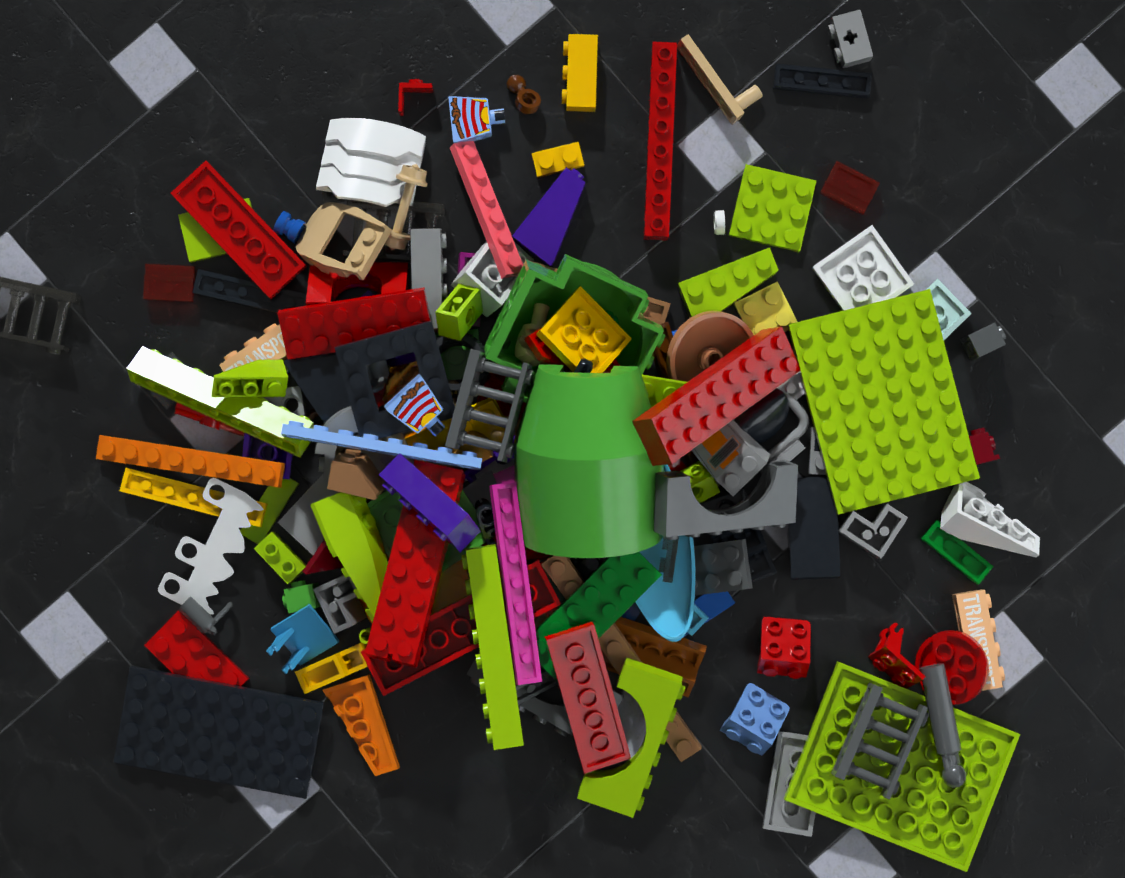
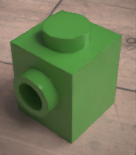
(300, 596)

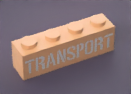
(267, 347)
(974, 619)

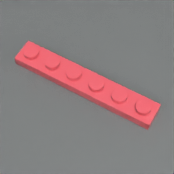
(487, 209)

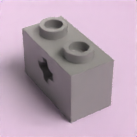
(853, 26)

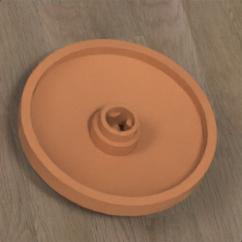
(703, 342)

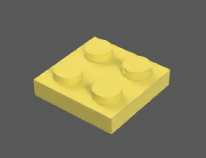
(766, 309)

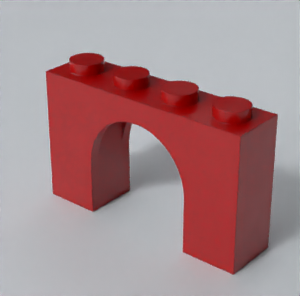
(382, 277)

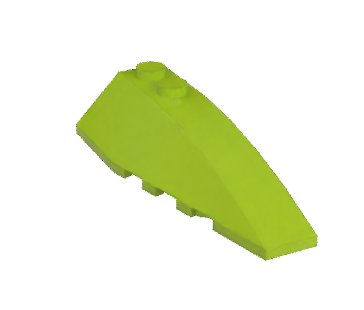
(354, 538)

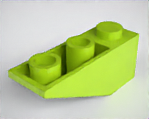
(253, 379)

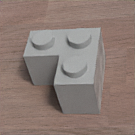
(873, 536)
(340, 603)

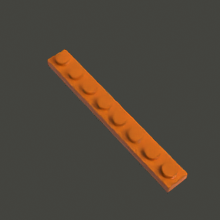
(190, 461)

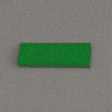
(957, 553)

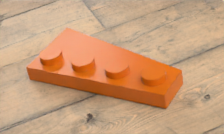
(361, 713)

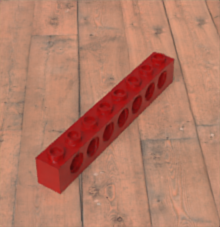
(660, 141)

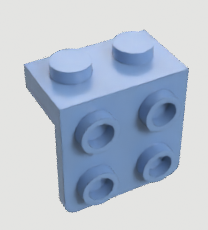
(756, 719)

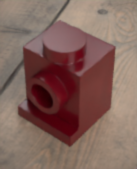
(982, 446)

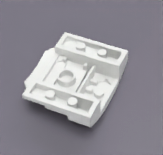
(365, 157)

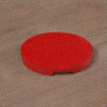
(963, 661)

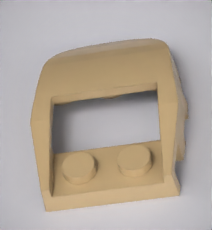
(322, 228)

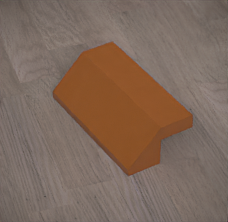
(675, 657)

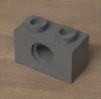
(983, 341)

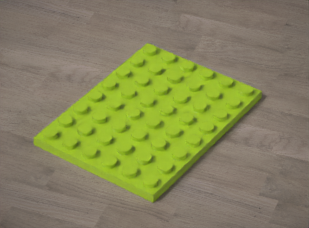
(883, 401)
(924, 811)

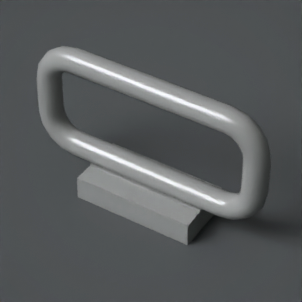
(790, 445)

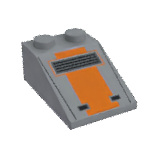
(731, 457)

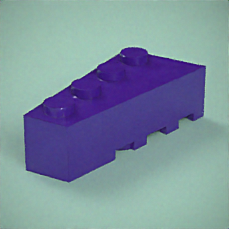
(430, 503)

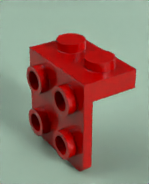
(784, 647)

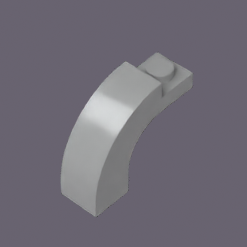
(341, 420)

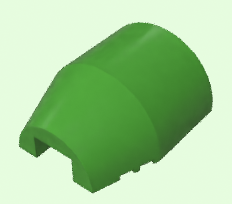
(583, 465)

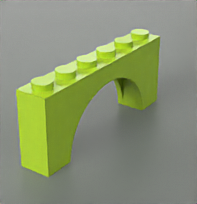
(622, 786)

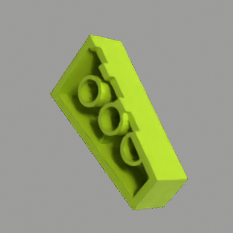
(726, 284)

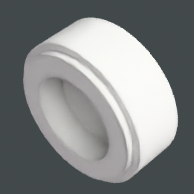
(719, 222)

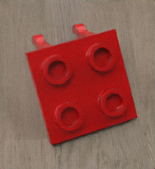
(888, 659)

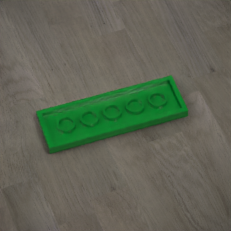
(599, 599)

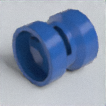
(289, 227)

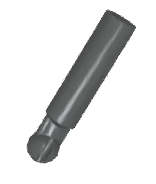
(943, 723)

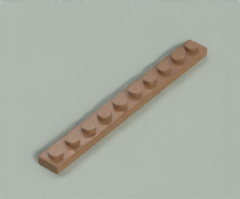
(617, 649)

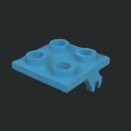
(303, 635)

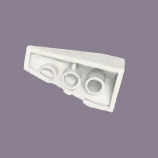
(979, 521)

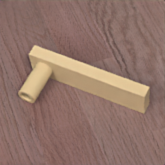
(729, 105)

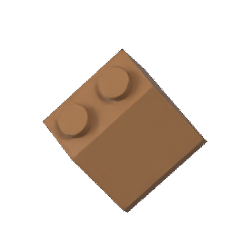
(355, 475)

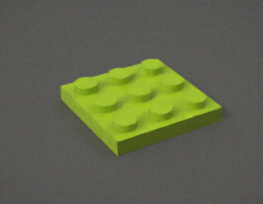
(772, 208)

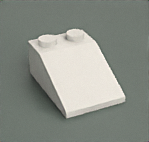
(484, 274)

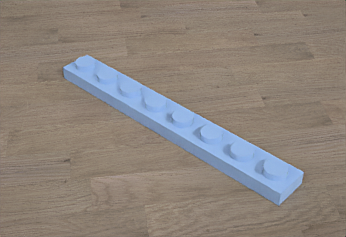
(371, 443)

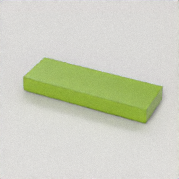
(276, 501)

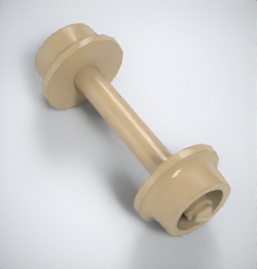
(412, 176)

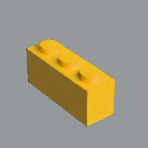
(580, 72)

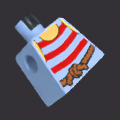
(472, 118)
(417, 407)

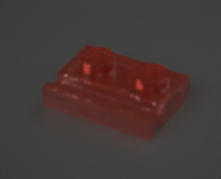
(849, 188)
(169, 283)

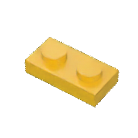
(557, 159)

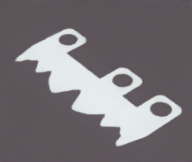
(224, 538)

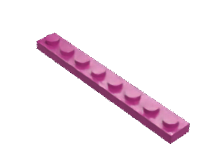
(515, 583)

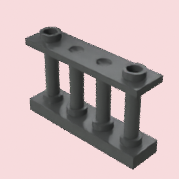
(465, 412)
(854, 742)

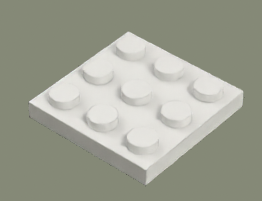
(862, 272)

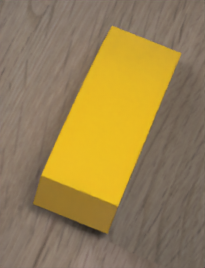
(331, 668)

